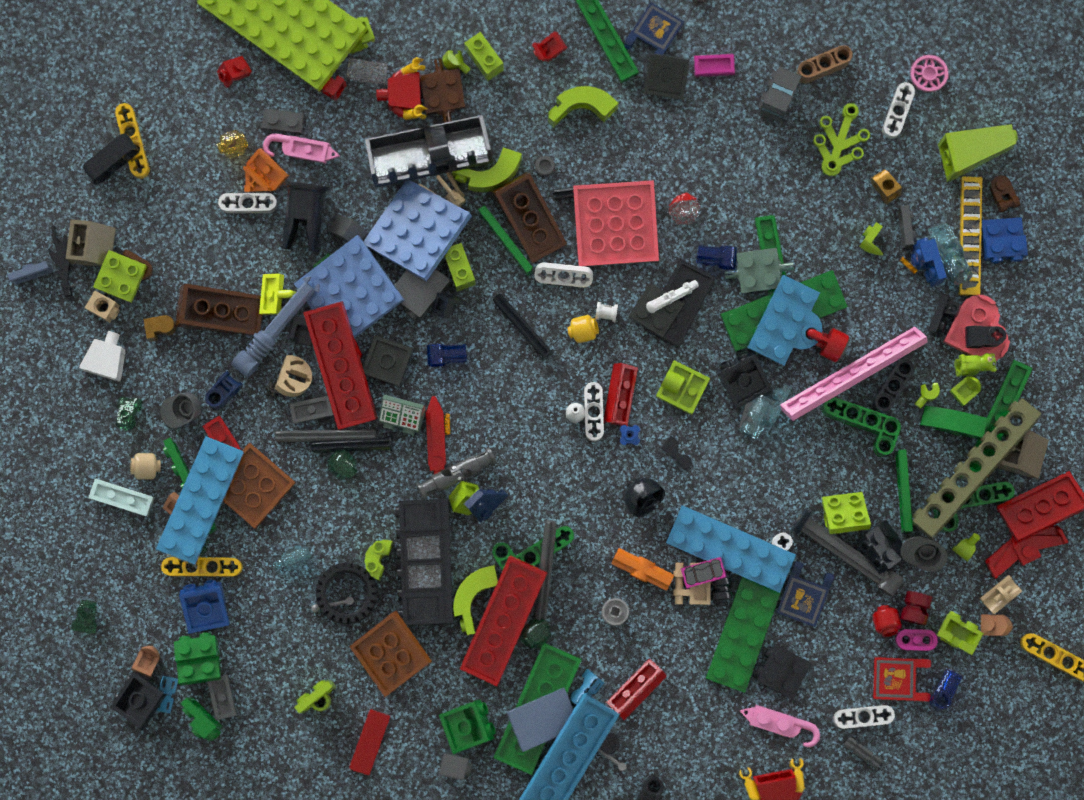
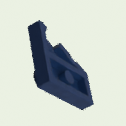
(484, 502)

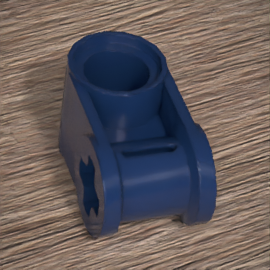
(224, 390)

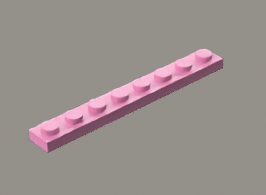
(853, 373)

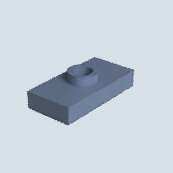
(30, 272)

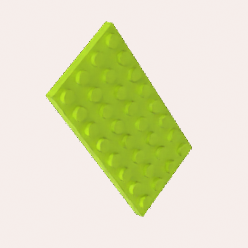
(299, 34)

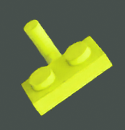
(272, 294)

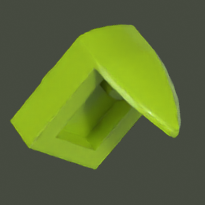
(870, 234)
(966, 389)

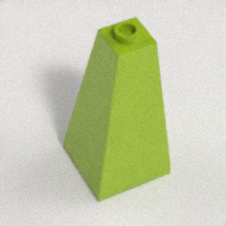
(971, 148)

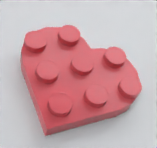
(976, 311)

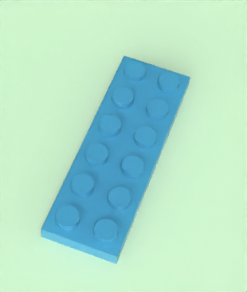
(200, 501)
(739, 550)
(571, 751)

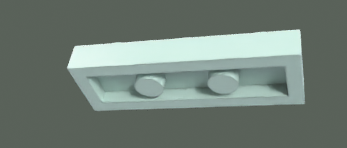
(121, 497)

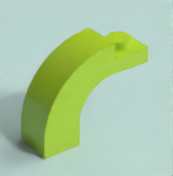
(586, 98)
(493, 178)
(475, 583)

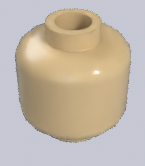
(145, 466)

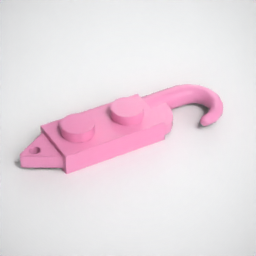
(302, 148)
(780, 723)

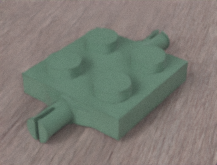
(759, 270)

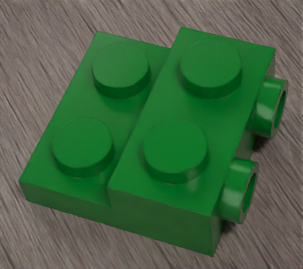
(197, 659)
(204, 724)
(467, 726)

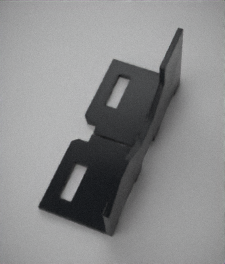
(670, 448)

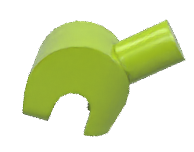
(455, 61)
(926, 395)
(966, 547)

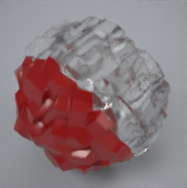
(684, 209)

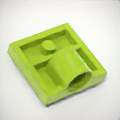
(120, 276)
(682, 387)
(845, 513)
(308, 700)

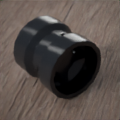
(722, 589)

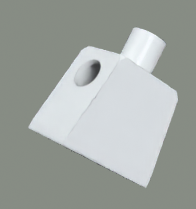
(105, 358)

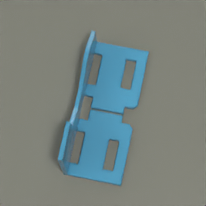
(589, 678)
(167, 690)

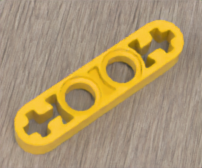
(136, 138)
(202, 567)
(1056, 660)

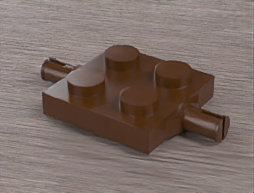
(442, 91)

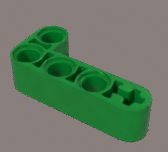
(879, 429)
(975, 501)
(535, 548)

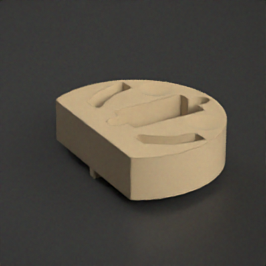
(289, 386)

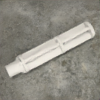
(668, 298)

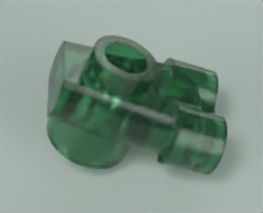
(127, 412)
(85, 622)

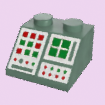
(401, 415)

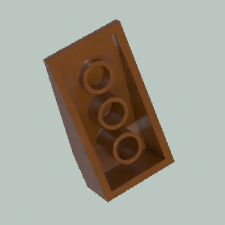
(529, 217)
(218, 310)

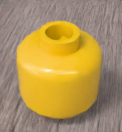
(583, 329)

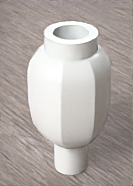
(573, 416)

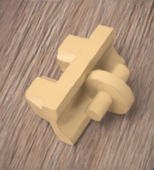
(1000, 594)

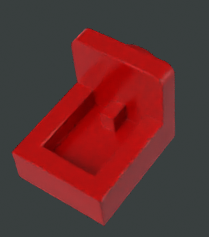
(549, 47)
(233, 70)

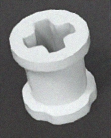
(606, 312)
(785, 536)

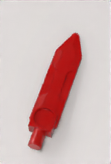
(435, 436)

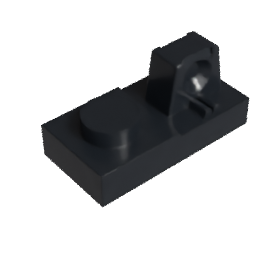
(945, 308)

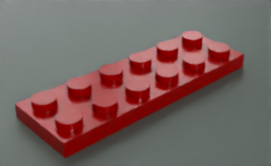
(340, 365)
(503, 620)

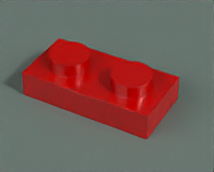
(218, 430)

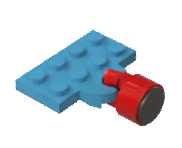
(792, 324)

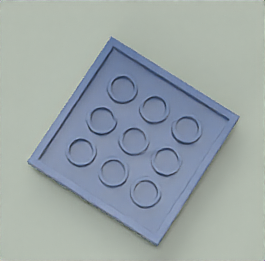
(417, 229)
(358, 281)

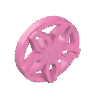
(929, 73)

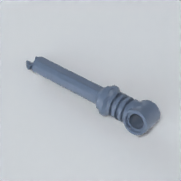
(247, 361)

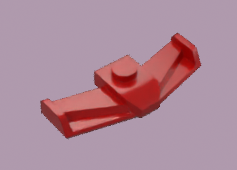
(1025, 550)

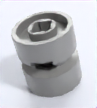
(615, 612)

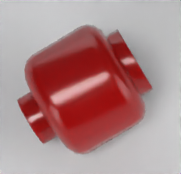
(886, 621)

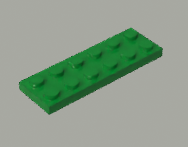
(743, 320)
(742, 635)
(551, 672)

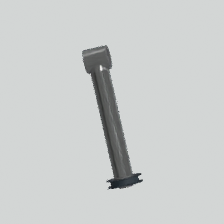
(887, 582)

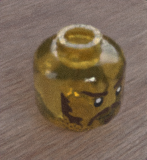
(232, 144)

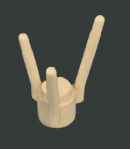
(455, 197)

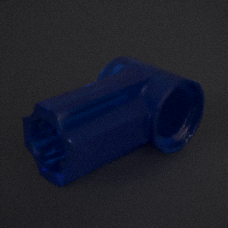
(723, 256)
(441, 355)
(946, 687)

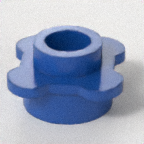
(624, 435)

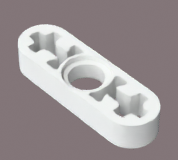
(908, 99)
(242, 196)
(550, 267)
(599, 426)
(878, 709)

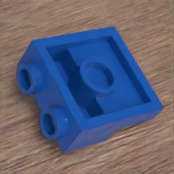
(1003, 240)
(928, 257)
(204, 606)

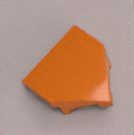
(263, 173)

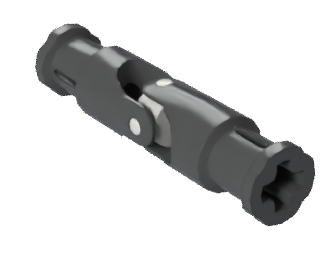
(453, 475)

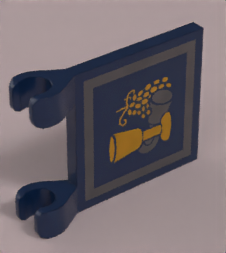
(655, 28)
(803, 598)

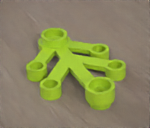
(839, 143)

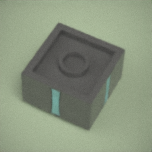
(779, 94)

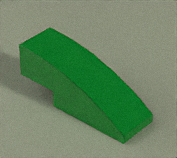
(954, 422)

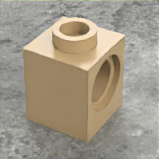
(95, 303)

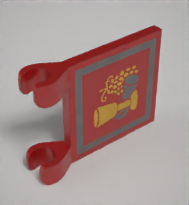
(897, 679)

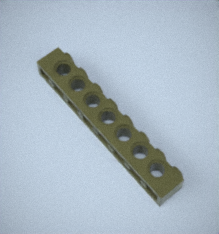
(1029, 417)

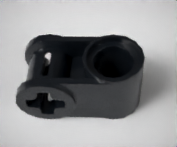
(981, 336)

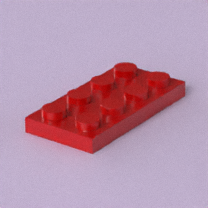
(1042, 506)

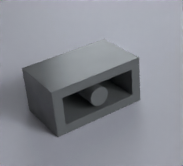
(455, 766)

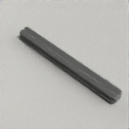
(323, 435)
(546, 565)

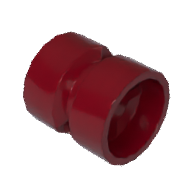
(916, 608)

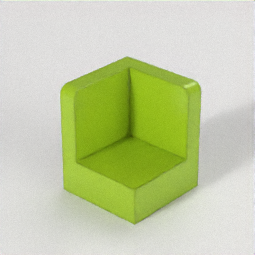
(460, 495)

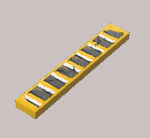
(971, 232)

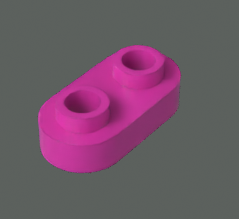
(916, 639)

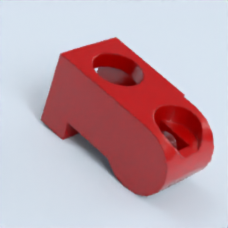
(334, 88)

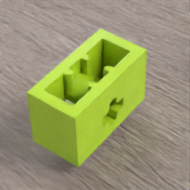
(484, 56)
(459, 267)

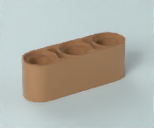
(830, 57)

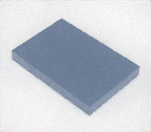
(540, 719)

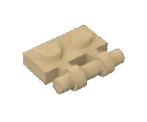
(697, 595)

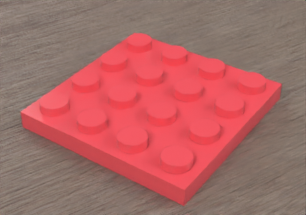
(616, 223)

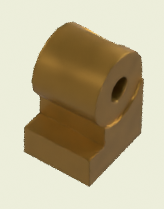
(886, 186)
(159, 325)

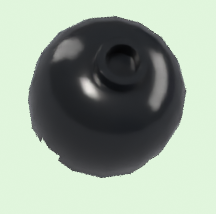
(641, 496)

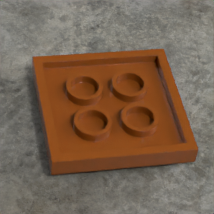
(257, 487)
(390, 653)

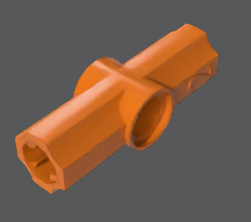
(642, 569)

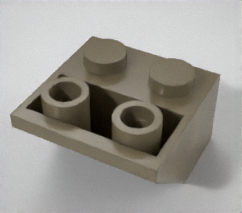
(89, 242)
(1027, 456)

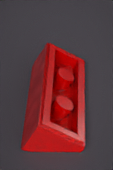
(620, 394)
(636, 689)
(369, 742)

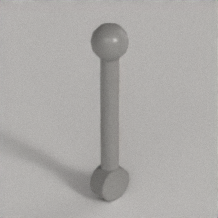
(349, 600)
(621, 766)

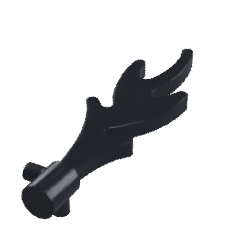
(59, 259)

